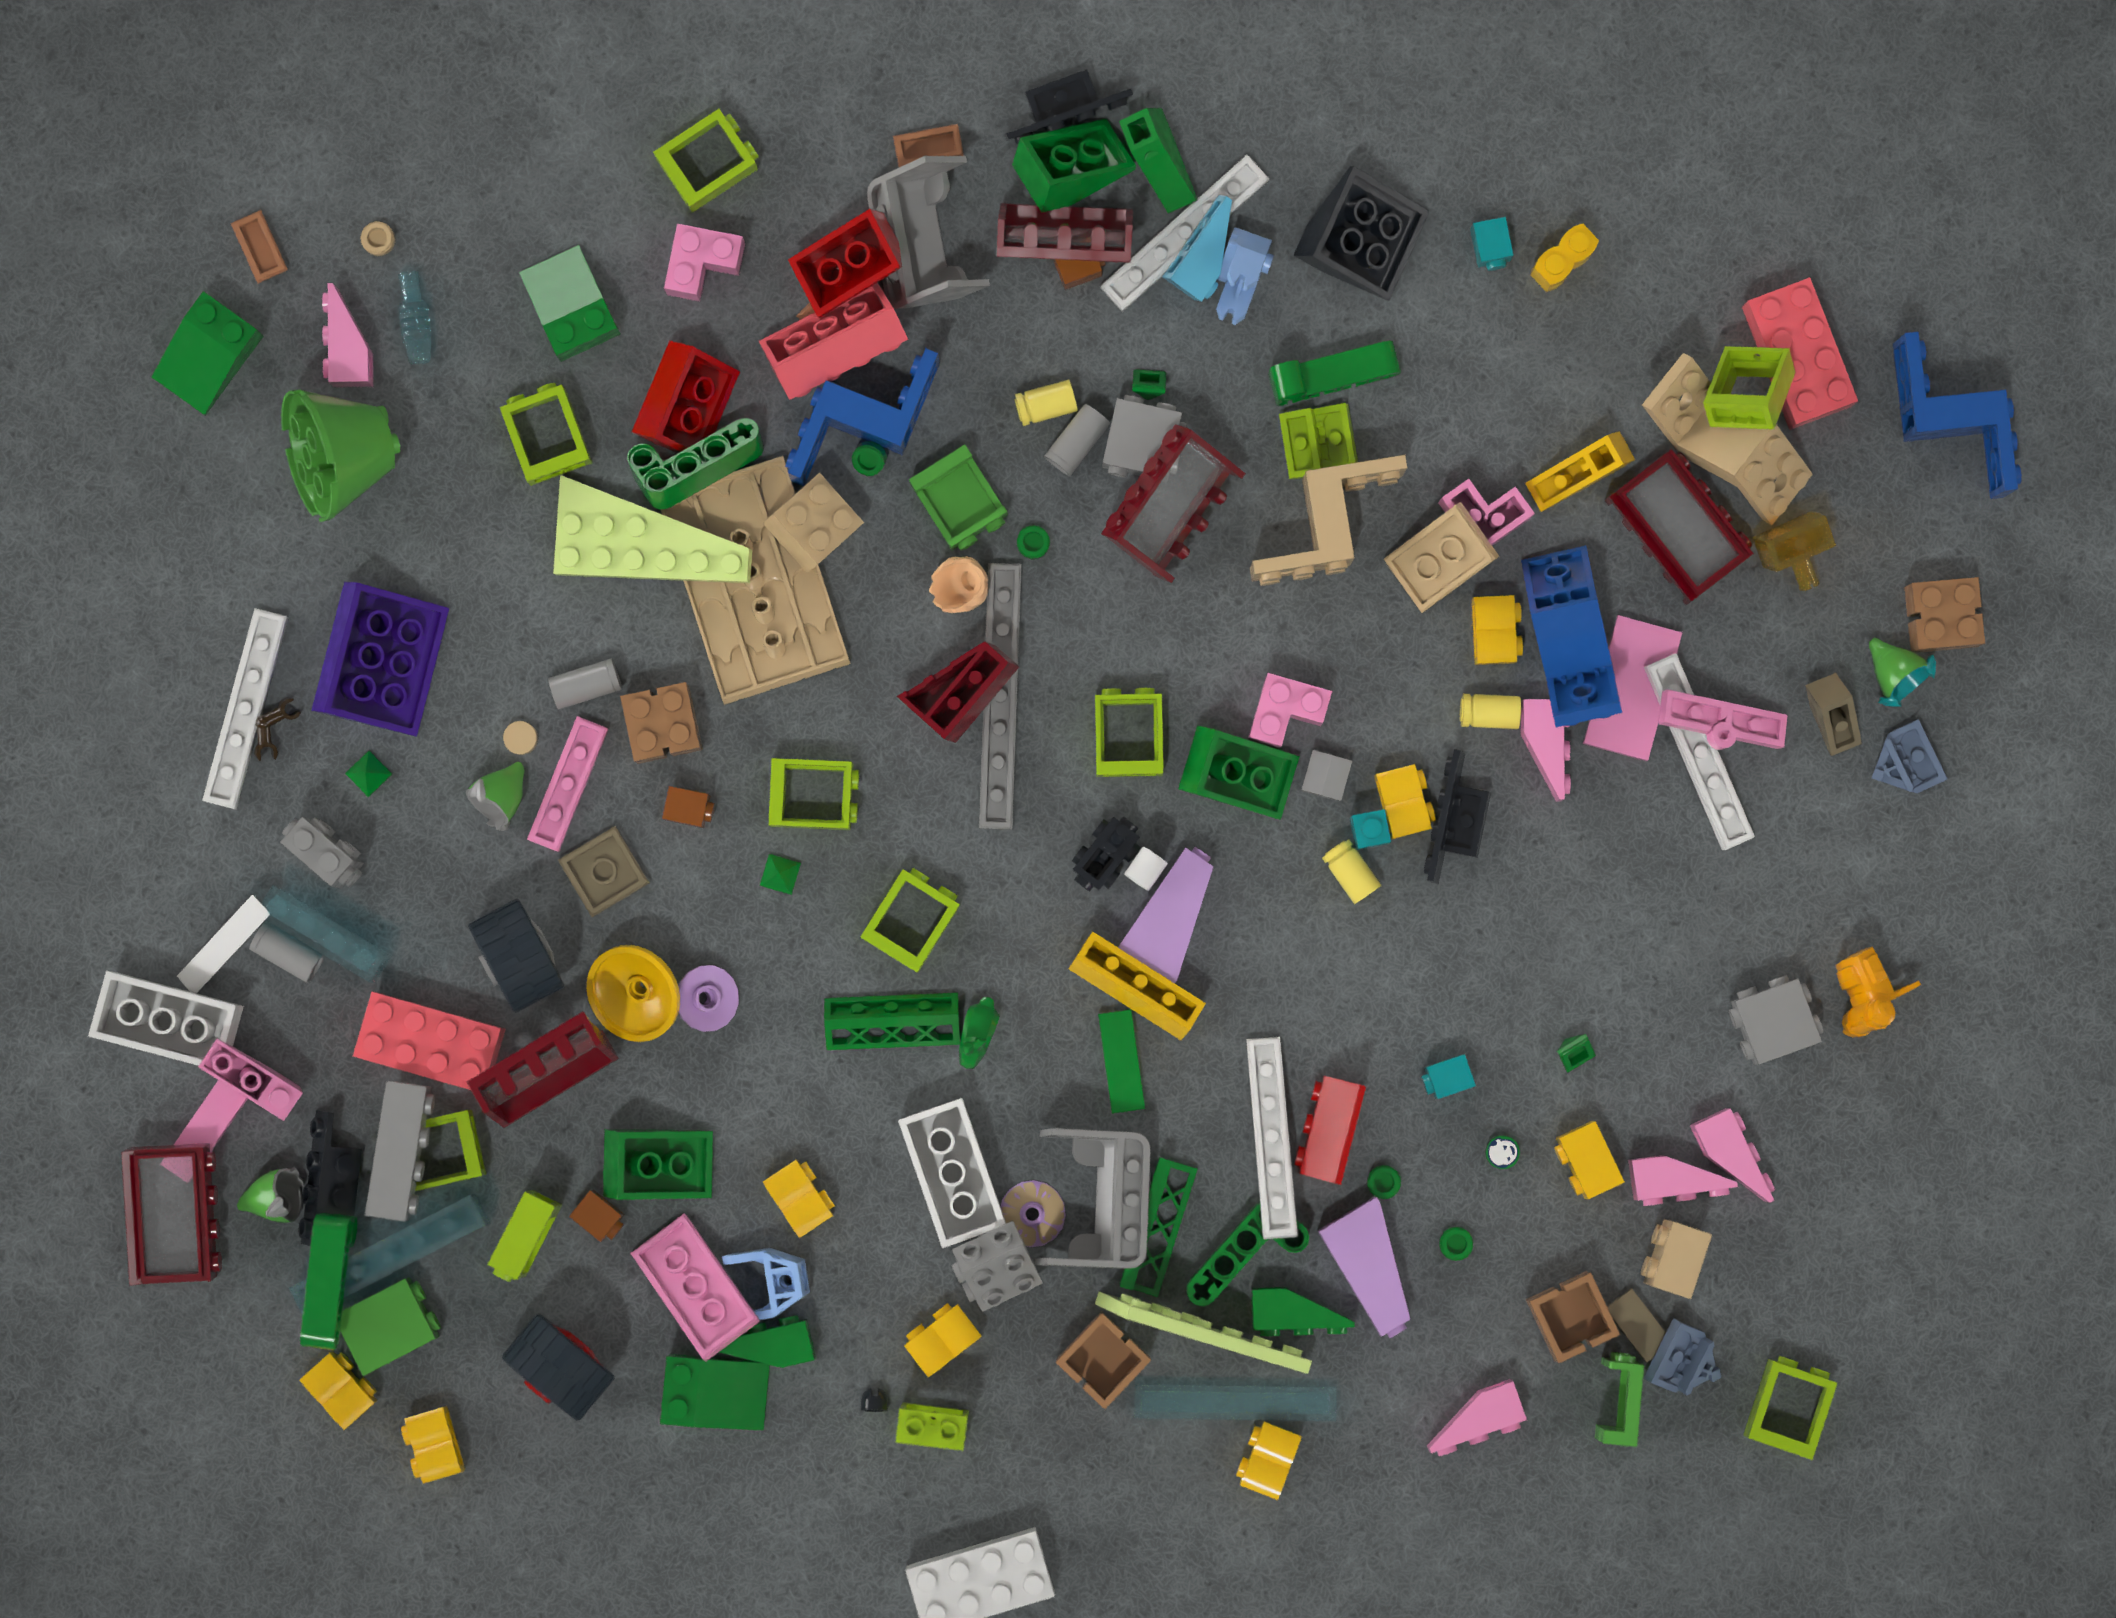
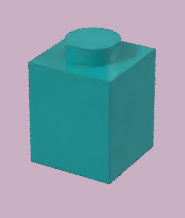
(1492, 243)
(1370, 829)
(1448, 1077)

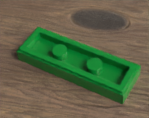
(1121, 1061)

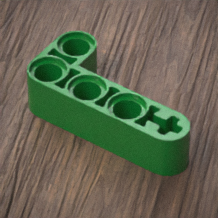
(1333, 373)
(736, 442)
(1239, 1256)
(327, 1279)

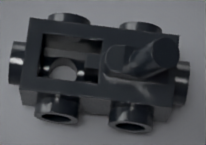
(1114, 842)

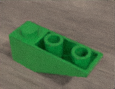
(1159, 157)
(1283, 1309)
(775, 1346)

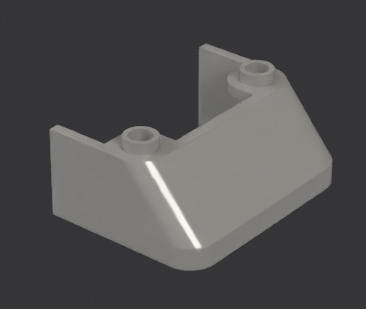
(909, 203)
(1120, 1199)

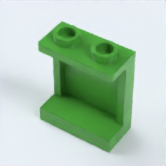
(959, 499)
(388, 1325)
(1629, 1401)

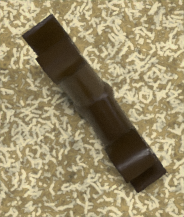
(263, 725)

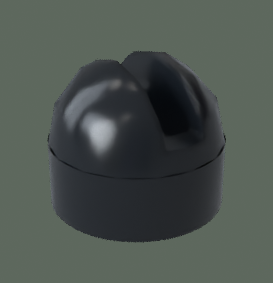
(874, 1403)

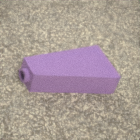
(1168, 920)
(1367, 1261)

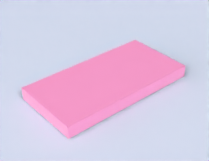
(1631, 649)
(695, 1287)

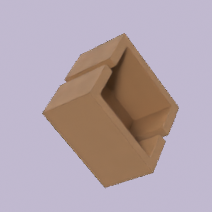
(1946, 615)
(661, 722)
(1572, 1316)
(1103, 1360)

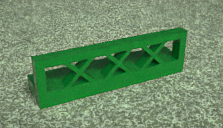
(891, 1015)
(1156, 1190)

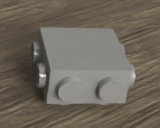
(1137, 434)
(330, 859)
(1775, 1020)
(995, 1267)

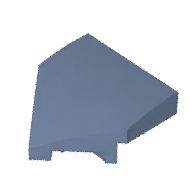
(1909, 760)
(1683, 1359)

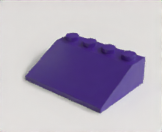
(380, 658)

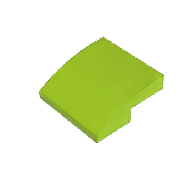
(1317, 438)

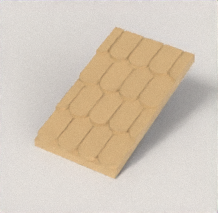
(781, 620)

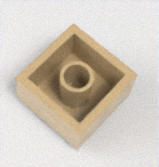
(813, 523)
(1675, 1258)

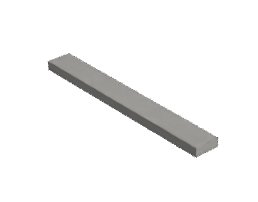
(1000, 713)

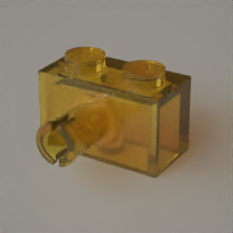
(1794, 545)

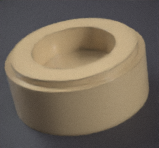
(378, 238)
(520, 738)

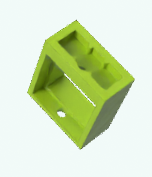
(697, 199)
(1749, 410)
(557, 465)
(1113, 697)
(778, 791)
(943, 896)
(470, 1146)
(524, 1236)
(1816, 1376)
(918, 1427)

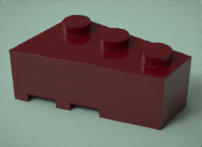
(961, 690)

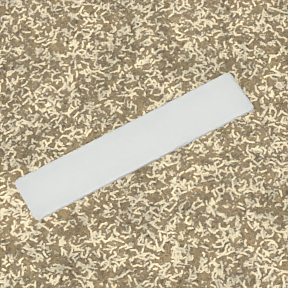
(223, 944)

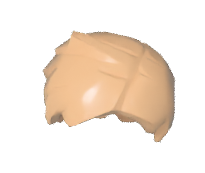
(959, 585)

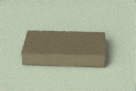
(1637, 1324)

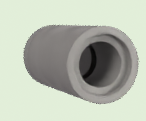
(1077, 439)
(585, 683)
(286, 952)

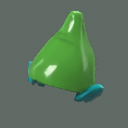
(1899, 671)

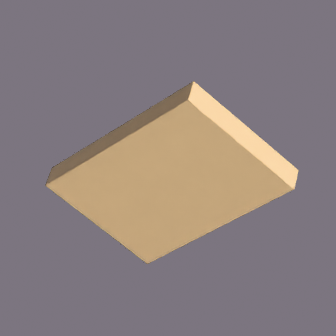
(1441, 557)

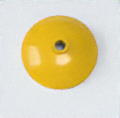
(621, 1001)

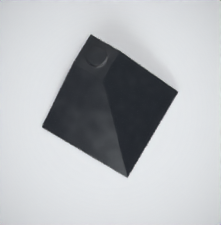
(1363, 234)

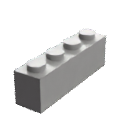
(399, 1151)

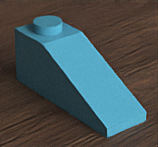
(1201, 257)

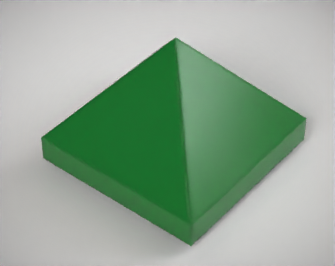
(1149, 383)
(368, 773)
(780, 874)
(1575, 1052)

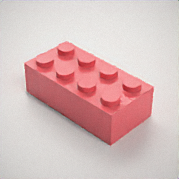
(1796, 321)
(830, 345)
(426, 1040)

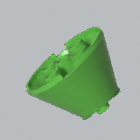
(335, 449)

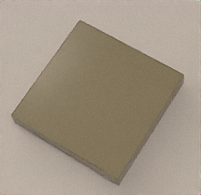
(603, 871)

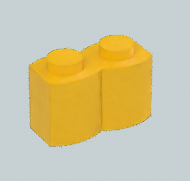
(1569, 254)
(1495, 630)
(1404, 801)
(799, 1198)
(942, 1339)
(339, 1389)
(433, 1445)
(1269, 1459)

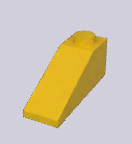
(1580, 470)

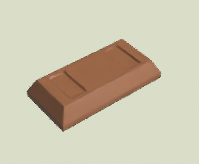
(930, 142)
(259, 246)

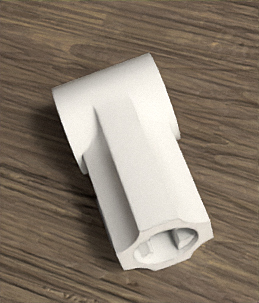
(1145, 868)

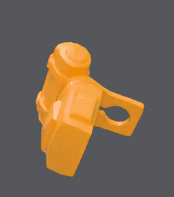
(1869, 993)

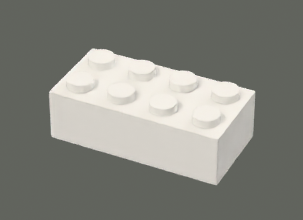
(162, 1018)
(952, 1172)
(982, 1578)

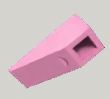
(348, 353)
(1546, 744)
(251, 1079)
(1724, 1145)
(1666, 1177)
(1486, 1412)

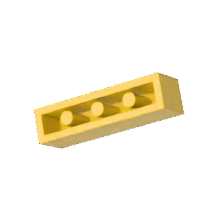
(1137, 986)

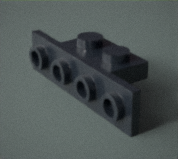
(1063, 100)
(1460, 819)
(331, 1176)

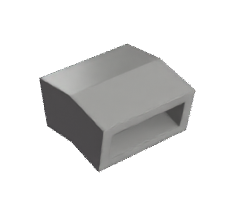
(1326, 775)

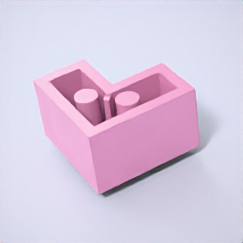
(698, 250)
(1493, 520)
(1282, 700)

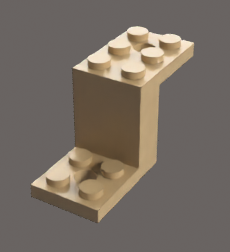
(1738, 455)
(1328, 519)

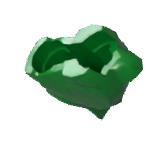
(977, 1032)

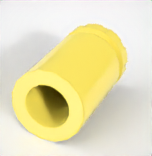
(1045, 402)
(1490, 711)
(1351, 871)

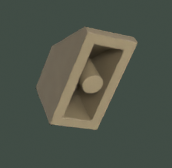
(1834, 713)

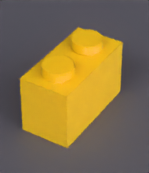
(1589, 1160)

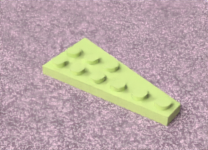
(623, 540)
(1201, 1330)

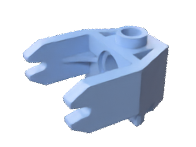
(1241, 268)
(776, 1266)

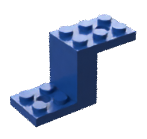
(1956, 415)
(862, 417)
(1571, 636)

